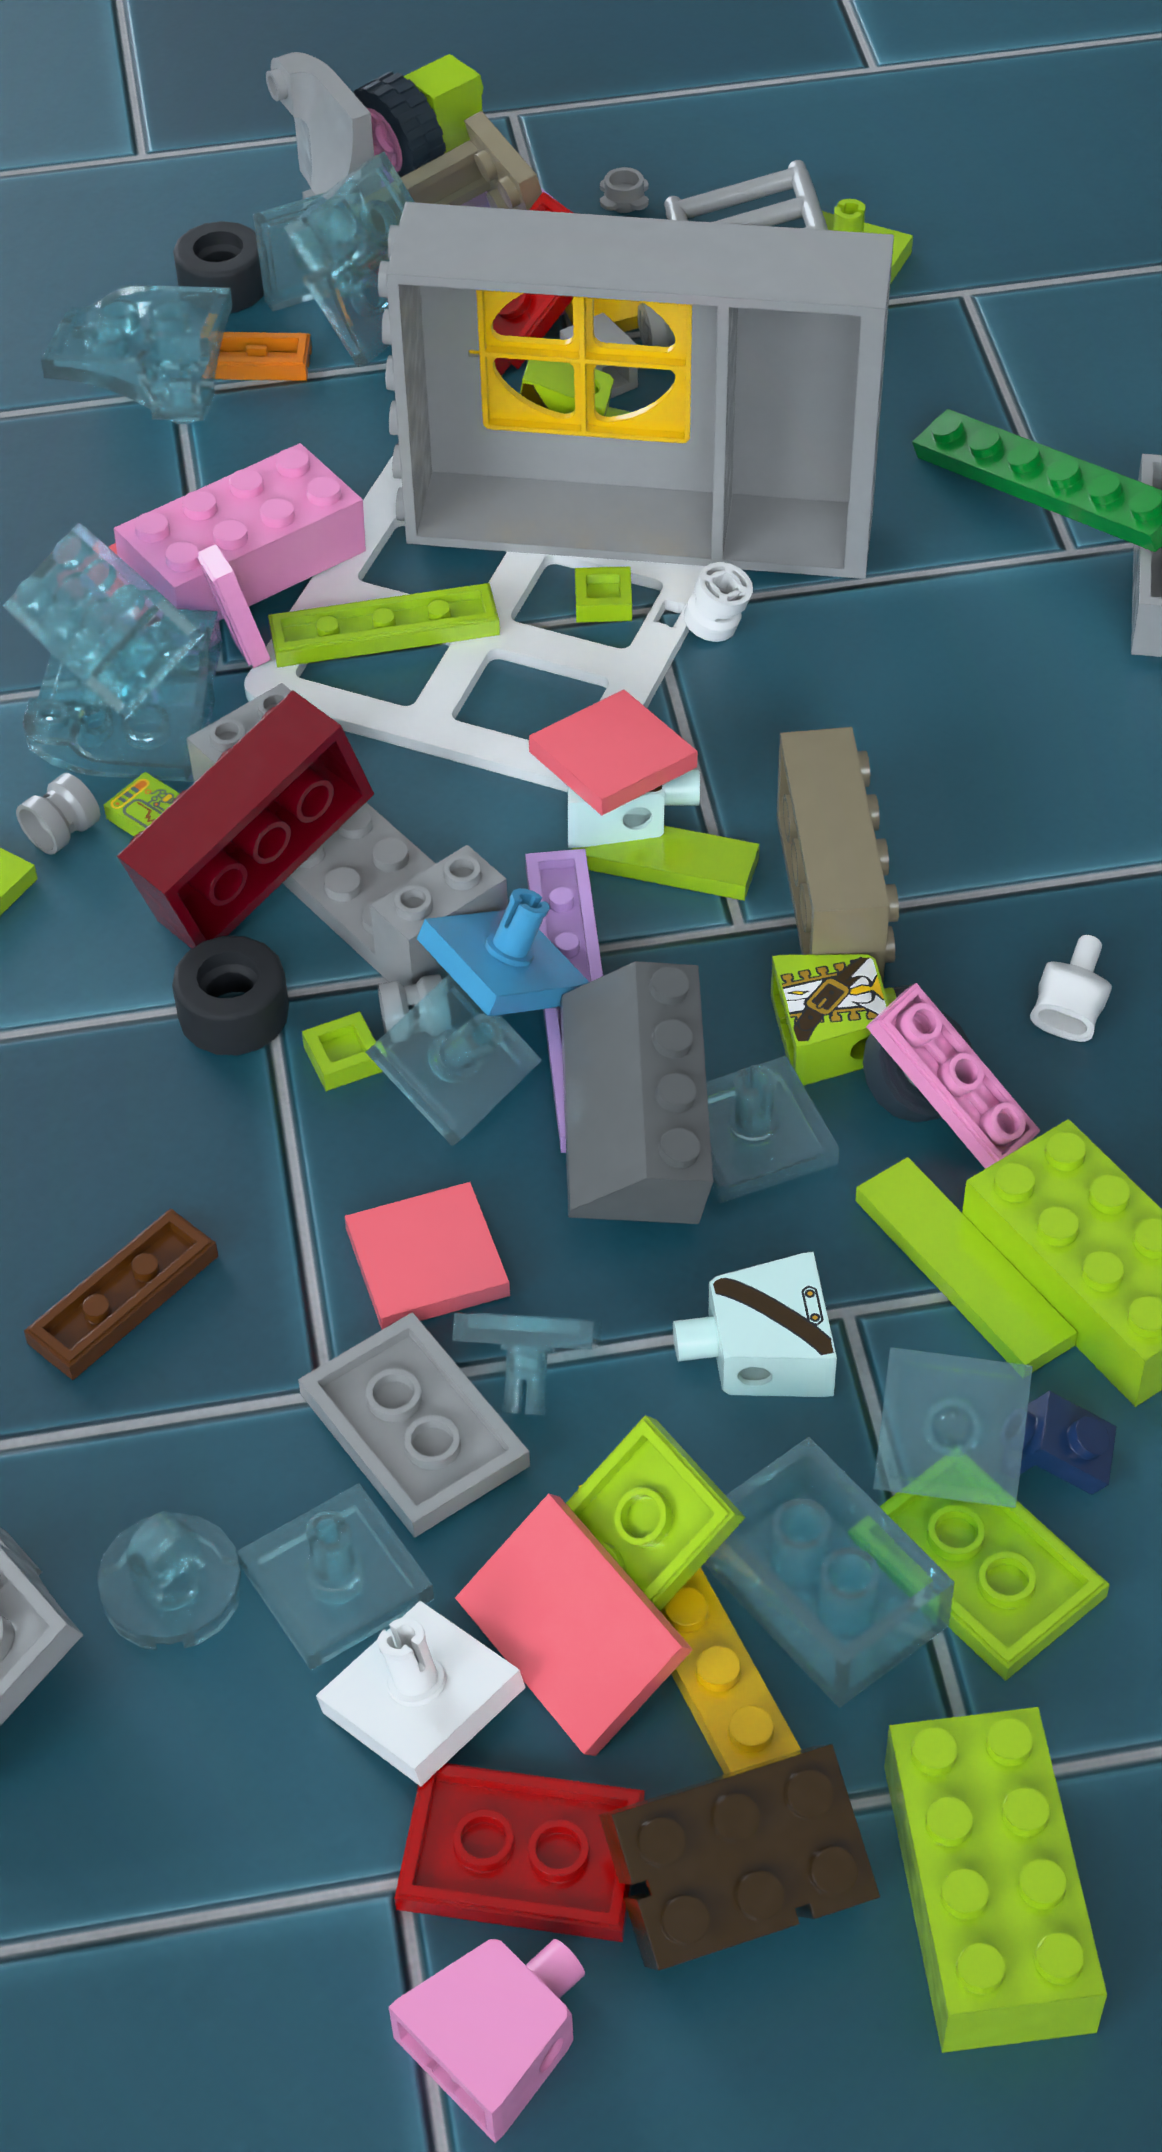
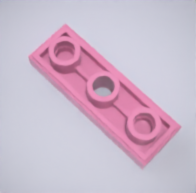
(952, 1077)

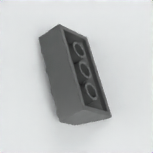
(636, 1096)

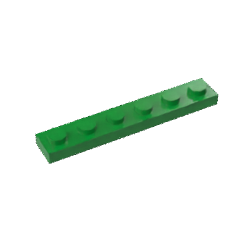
(1044, 477)

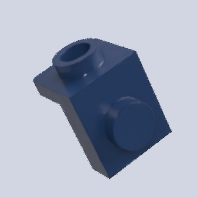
(1068, 1442)

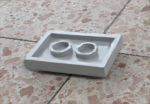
(414, 1424)

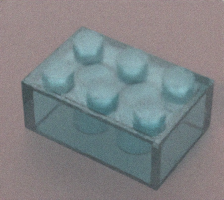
(102, 620)
(830, 1573)

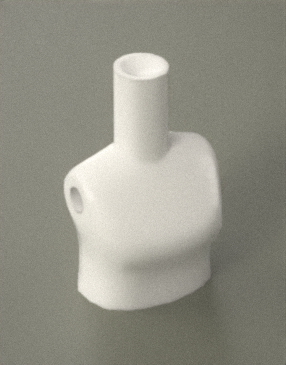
(1072, 994)

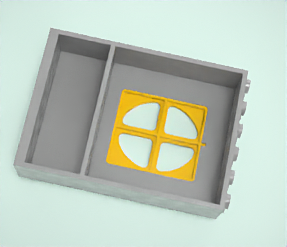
(743, 461)

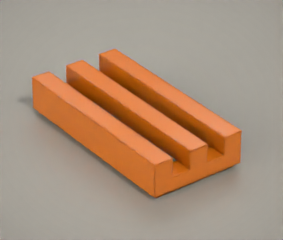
(264, 356)

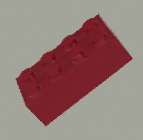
(247, 822)

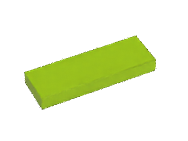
(682, 861)

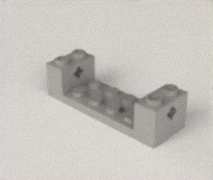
(368, 875)

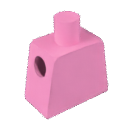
(491, 2028)

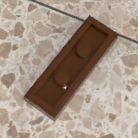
(121, 1294)

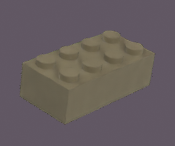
(832, 847)

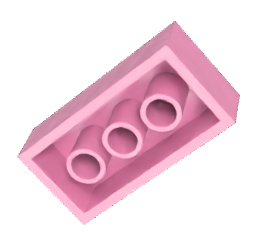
(268, 520)

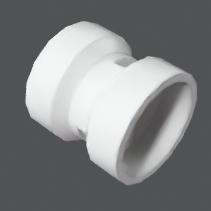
(718, 601)

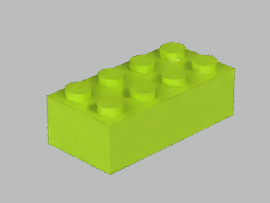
(1084, 1245)
(993, 1880)

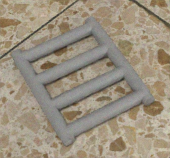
(795, 177)

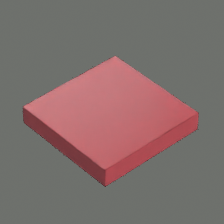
(613, 752)
(427, 1255)

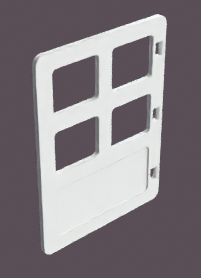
(430, 721)

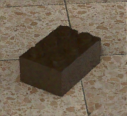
(739, 1856)

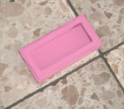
(233, 606)

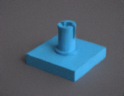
(503, 956)

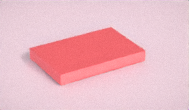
(573, 1624)

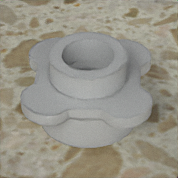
(624, 190)

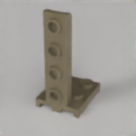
(475, 167)

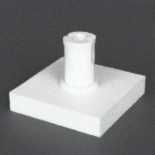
(420, 1692)

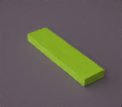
(383, 625)
(965, 1266)

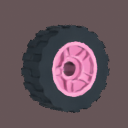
(401, 122)

